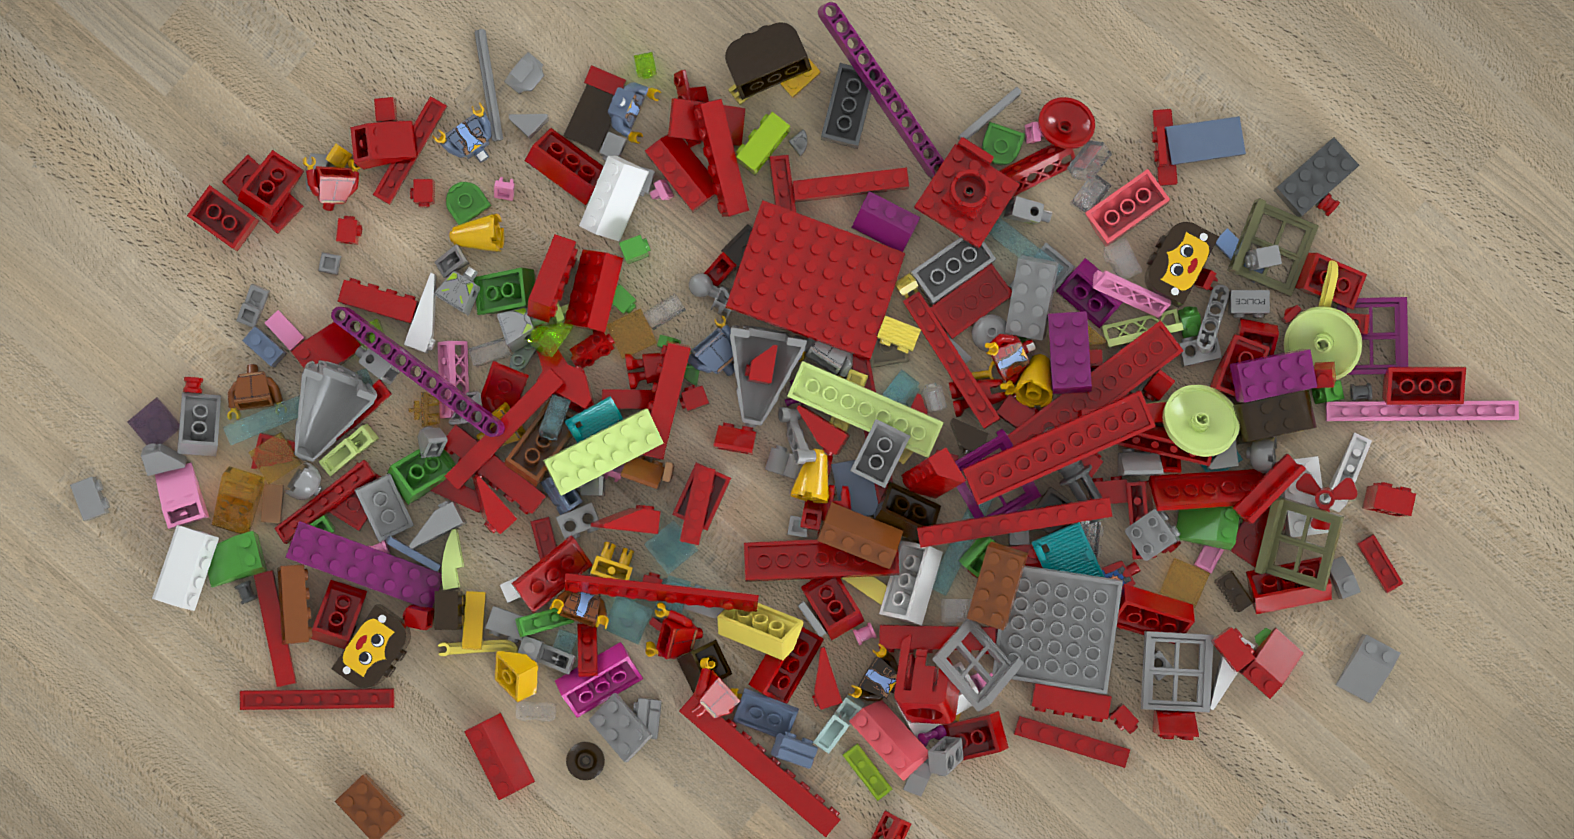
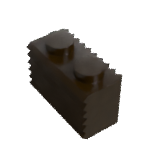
(1234, 591)

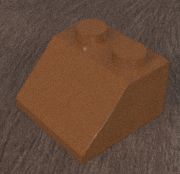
(644, 472)

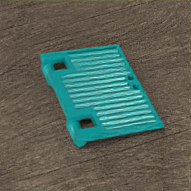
(594, 419)
(1068, 552)

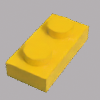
(796, 84)

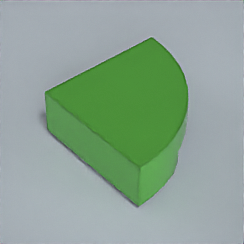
(691, 374)

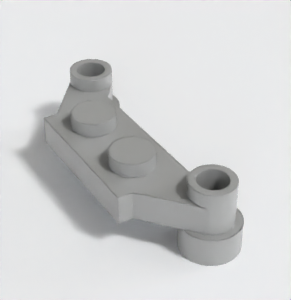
(796, 436)

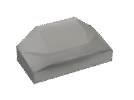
(525, 74)

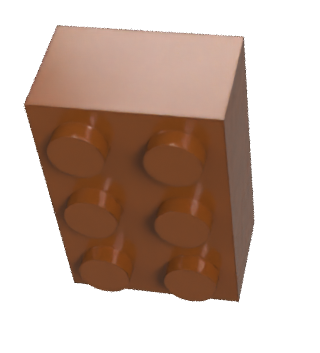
(369, 808)

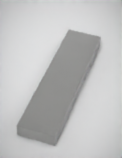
(989, 115)

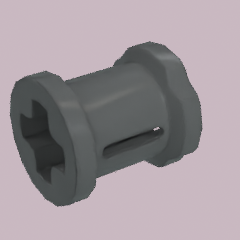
(1361, 391)
(246, 592)

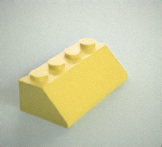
(762, 630)

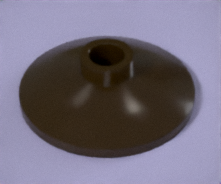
(578, 768)

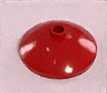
(1070, 115)

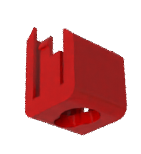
(917, 691)

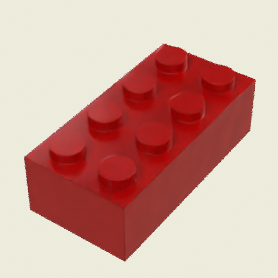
(552, 278)
(593, 290)

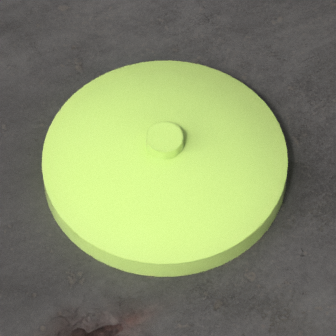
(1328, 335)
(1200, 420)

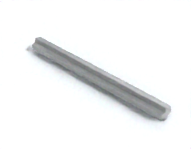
(488, 84)

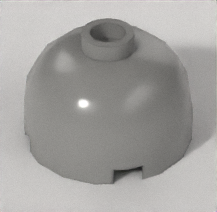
(987, 329)
(1262, 454)
(305, 482)

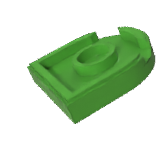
(1002, 143)
(466, 202)

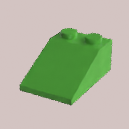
(504, 290)
(419, 475)
(1209, 526)
(236, 559)

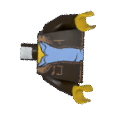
(879, 678)

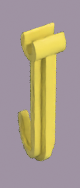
(1329, 285)
(487, 646)

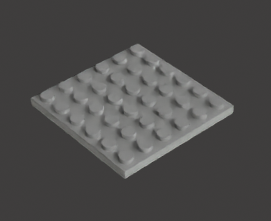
(1062, 629)

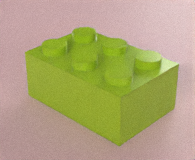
(762, 143)

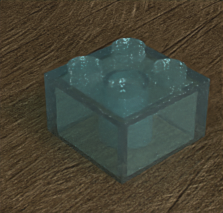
(669, 549)

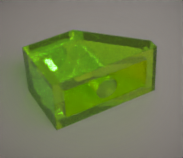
(548, 338)

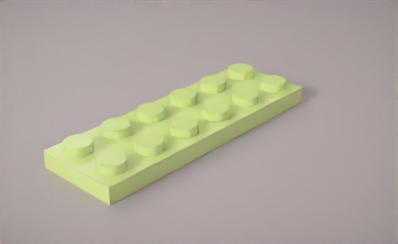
(603, 451)

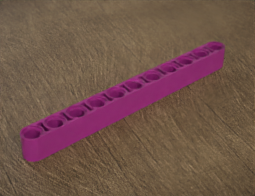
(874, 87)
(408, 369)

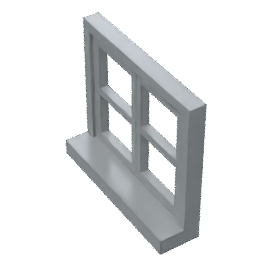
(1203, 672)
(993, 684)

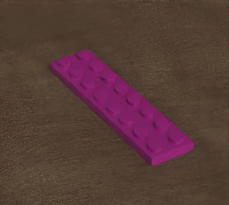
(364, 565)

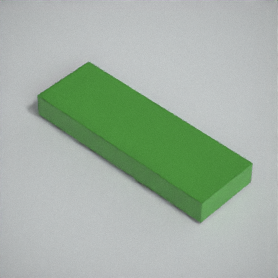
(540, 622)

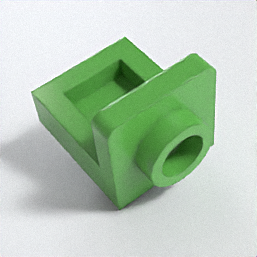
(1190, 320)
(1324, 395)

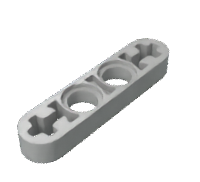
(1215, 319)

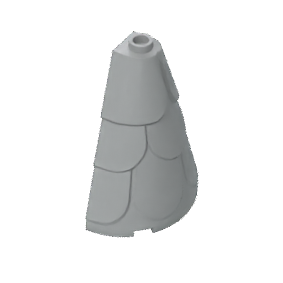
(747, 343)
(328, 406)

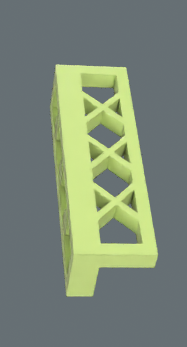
(1128, 338)

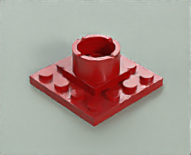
(962, 213)

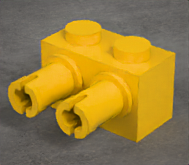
(606, 568)

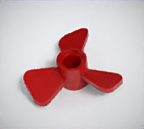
(1343, 491)

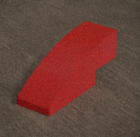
(628, 398)

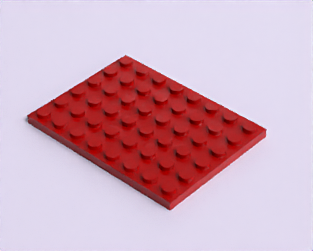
(815, 280)

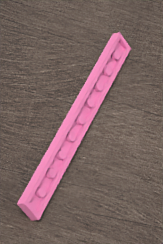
(1434, 412)

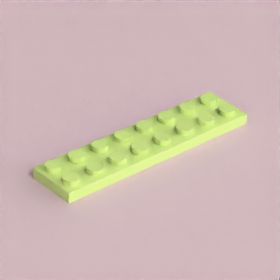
(862, 406)

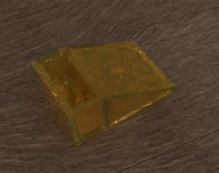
(237, 500)

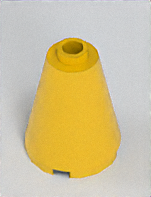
(480, 234)
(1035, 383)
(812, 480)

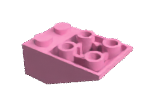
(181, 497)

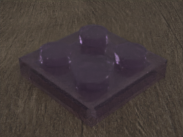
(154, 423)

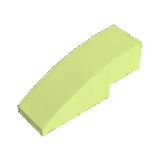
(348, 449)
(451, 561)

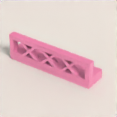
(1130, 293)
(447, 370)

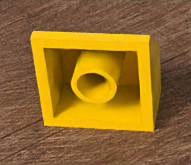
(516, 674)

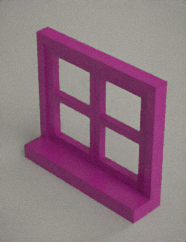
(1400, 334)
(1003, 442)

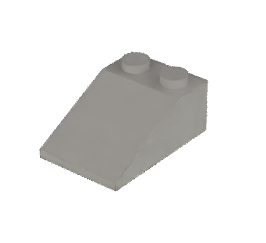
(199, 424)
(880, 453)
(1139, 463)
(440, 523)
(1367, 668)

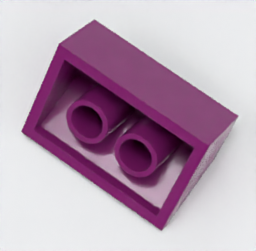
(885, 222)
(1080, 293)

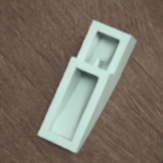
(838, 723)

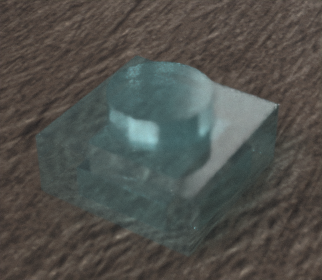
(565, 641)

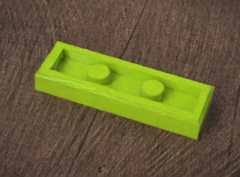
(867, 772)

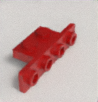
(685, 92)
(1166, 173)

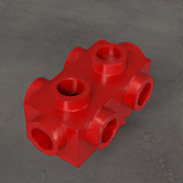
(591, 349)

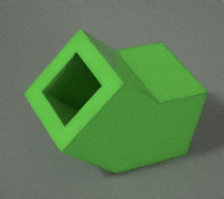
(663, 339)

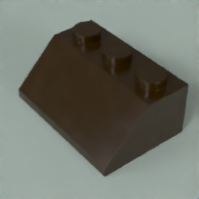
(906, 511)

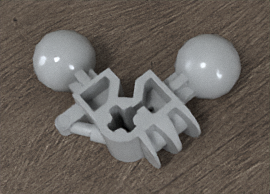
(702, 285)

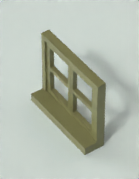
(1248, 237)
(1273, 536)

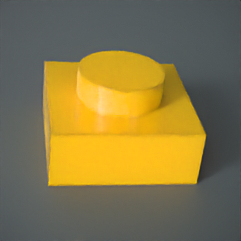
(338, 156)

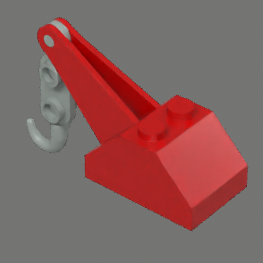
(576, 385)

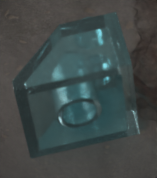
(628, 619)

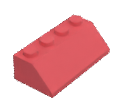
(1127, 207)
(890, 738)

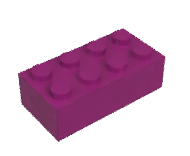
(1069, 352)
(1273, 375)

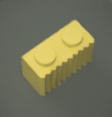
(898, 334)

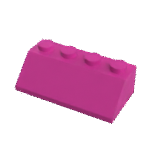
(615, 675)

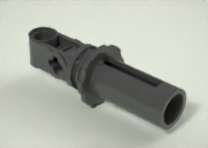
(1072, 473)

